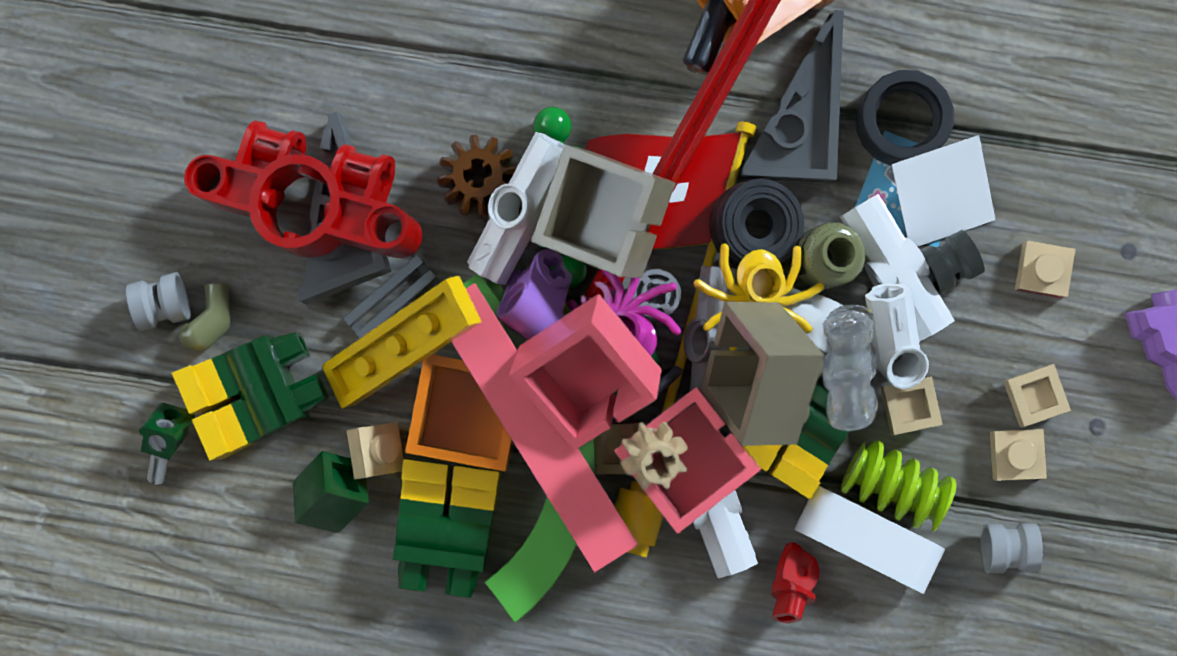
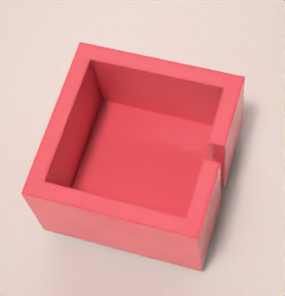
(579, 366)
(713, 462)

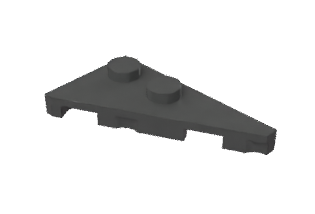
(804, 128)
(346, 264)

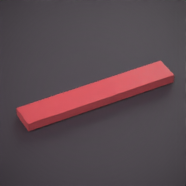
(557, 467)

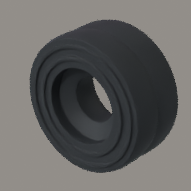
(774, 202)

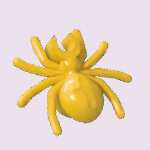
(759, 280)

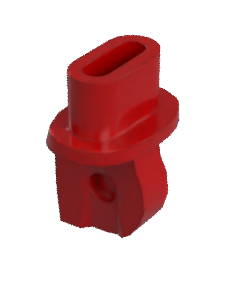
(793, 583)

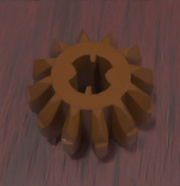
(464, 168)

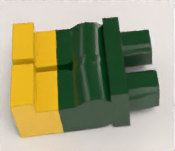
(266, 388)
(804, 463)
(440, 539)

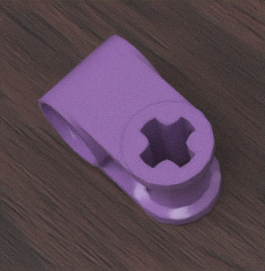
(535, 295)

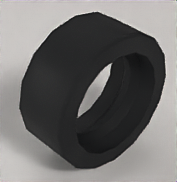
(918, 83)

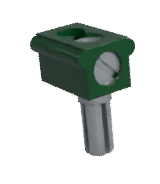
(162, 436)

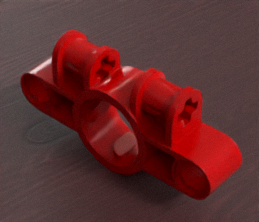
(263, 171)

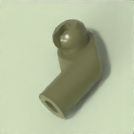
(212, 322)

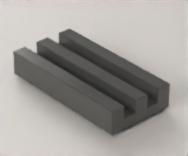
(385, 290)

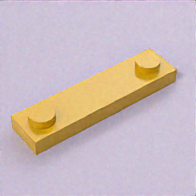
(401, 342)

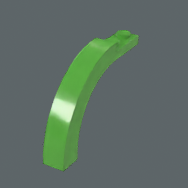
(550, 545)

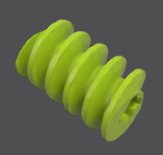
(900, 484)

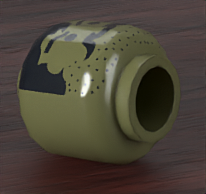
(831, 255)

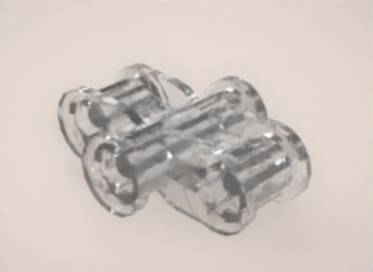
(850, 367)

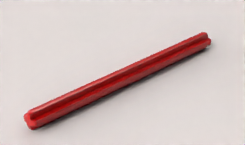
(707, 101)

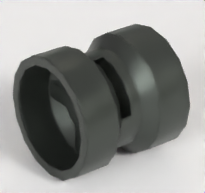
(953, 261)

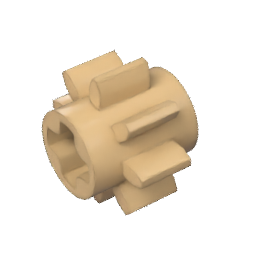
(661, 468)

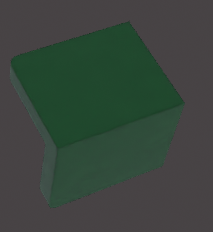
(328, 494)

